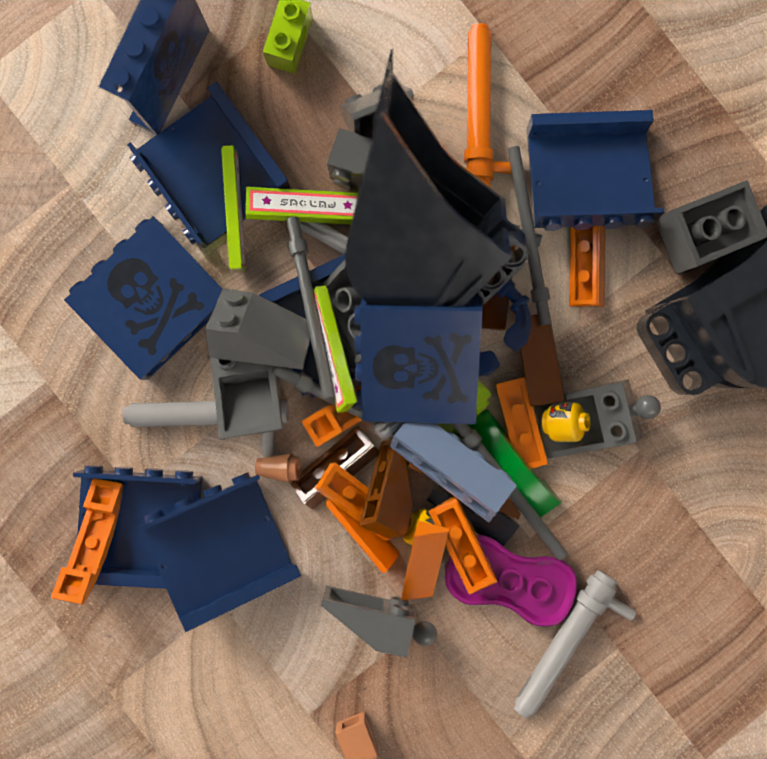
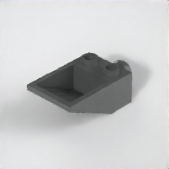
(246, 398)
(604, 418)
(379, 621)

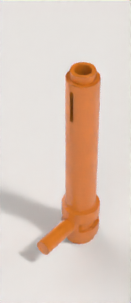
(479, 154)

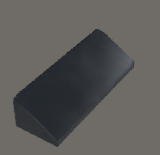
(499, 528)

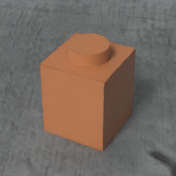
(357, 738)

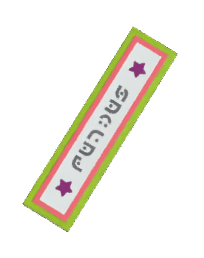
(305, 204)
(233, 209)
(340, 374)

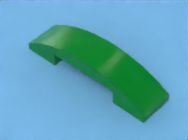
(535, 491)

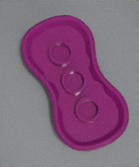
(533, 587)

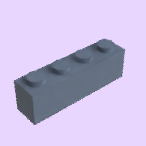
(454, 467)

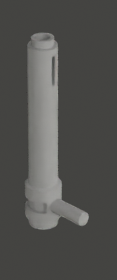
(188, 415)
(590, 603)

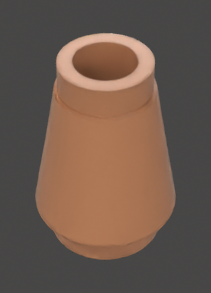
(279, 467)

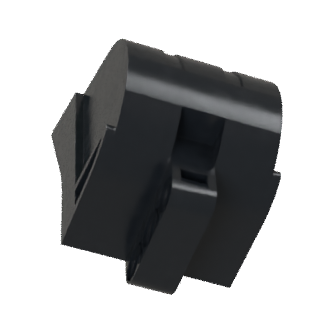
(422, 220)
(714, 325)

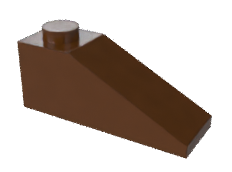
(389, 495)

